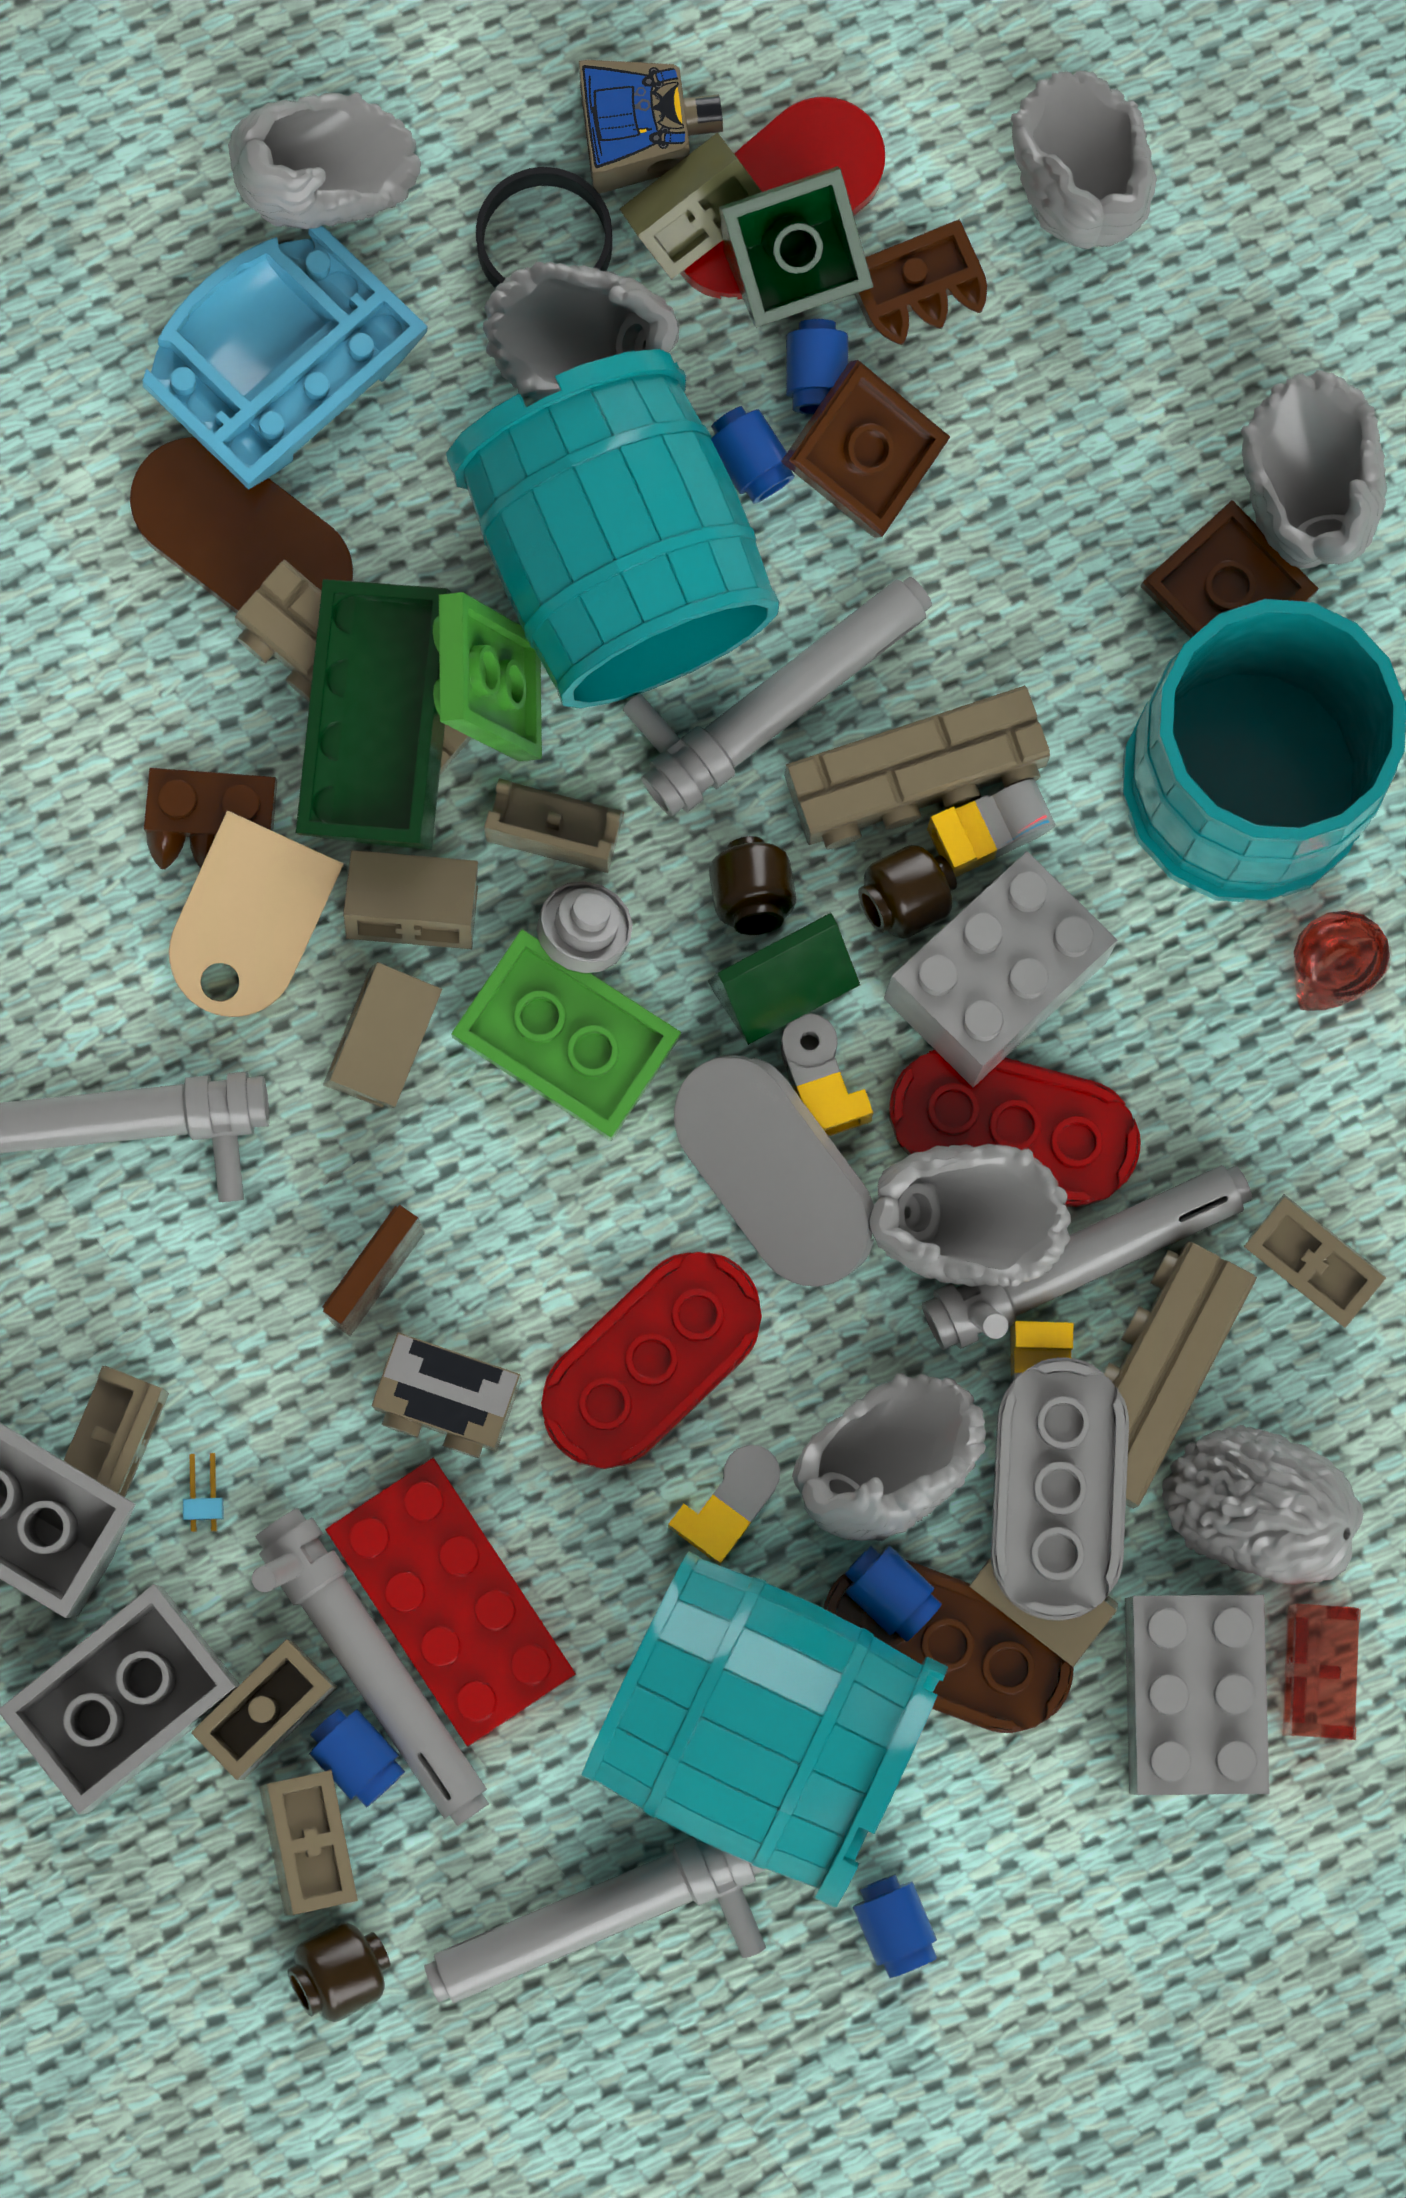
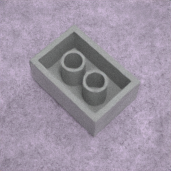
(999, 968)
(1196, 1695)
(119, 1699)

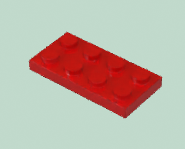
(450, 1602)

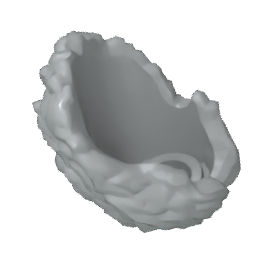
(322, 160)
(1083, 160)
(569, 316)
(1315, 470)
(972, 1215)
(890, 1457)
(1263, 1506)

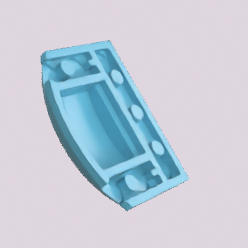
(278, 350)

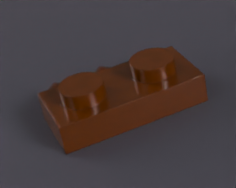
(919, 279)
(194, 806)

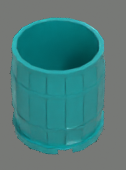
(615, 529)
(1264, 751)
(763, 1725)

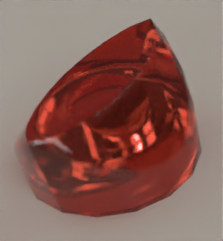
(1339, 960)

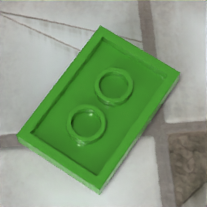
(487, 677)
(566, 1036)

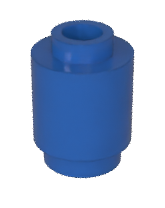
(814, 362)
(751, 453)
(891, 1592)
(357, 1755)
(895, 1926)

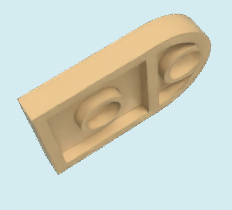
(250, 911)

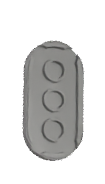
(774, 1169)
(1059, 1489)

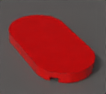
(795, 145)
(1023, 1109)
(651, 1359)

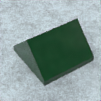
(794, 247)
(786, 979)

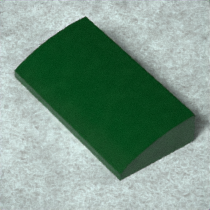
(373, 717)

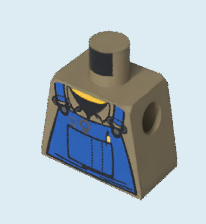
(639, 120)

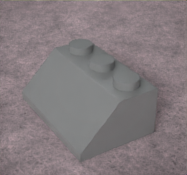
(54, 1525)

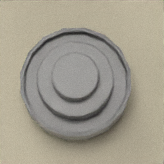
(584, 927)

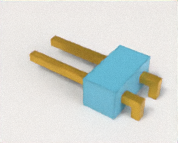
(203, 1508)

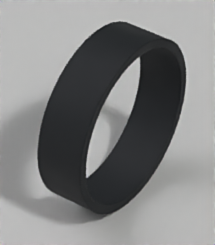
(540, 177)

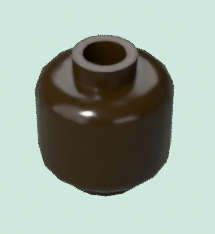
(752, 886)
(907, 891)
(339, 1972)

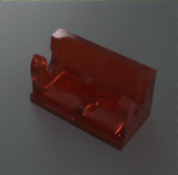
(1321, 1671)

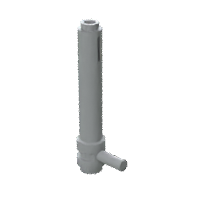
(711, 754)
(194, 1108)
(964, 1311)
(317, 1583)
(685, 1875)

